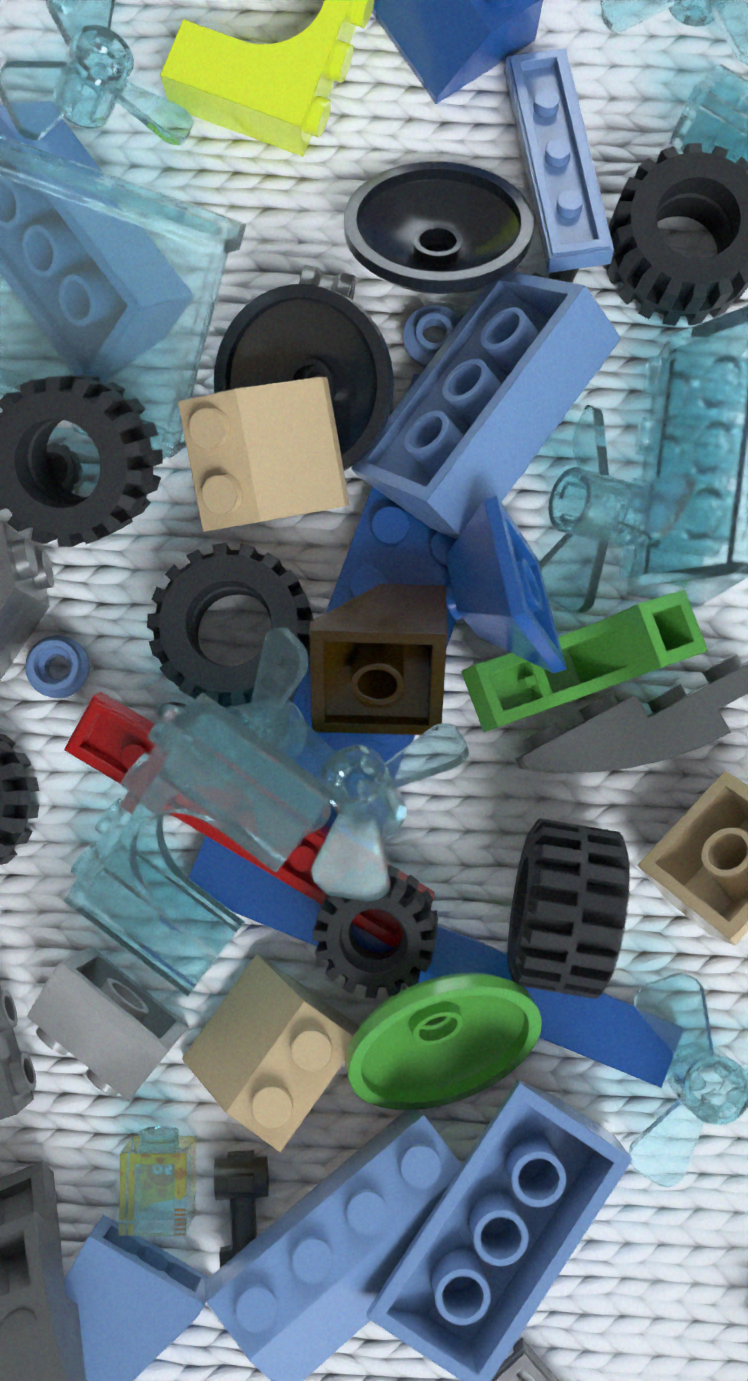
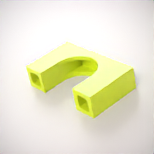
(265, 89)

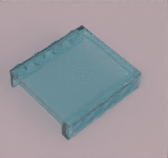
(106, 282)

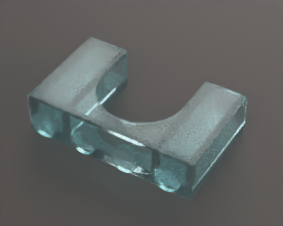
(204, 768)

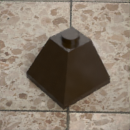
(380, 662)

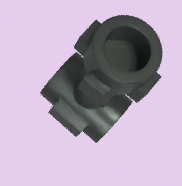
(241, 1181)

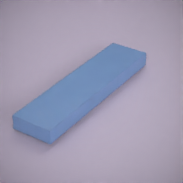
(558, 161)

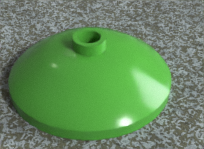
(442, 1041)

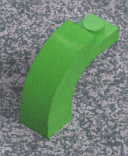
(595, 659)

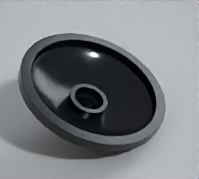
(438, 226)
(308, 332)

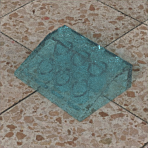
(698, 431)

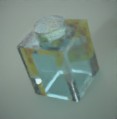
(157, 1183)

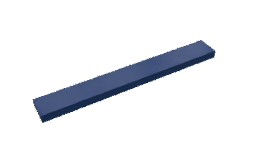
(599, 1028)

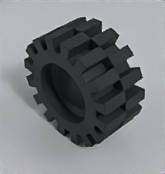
(373, 968)

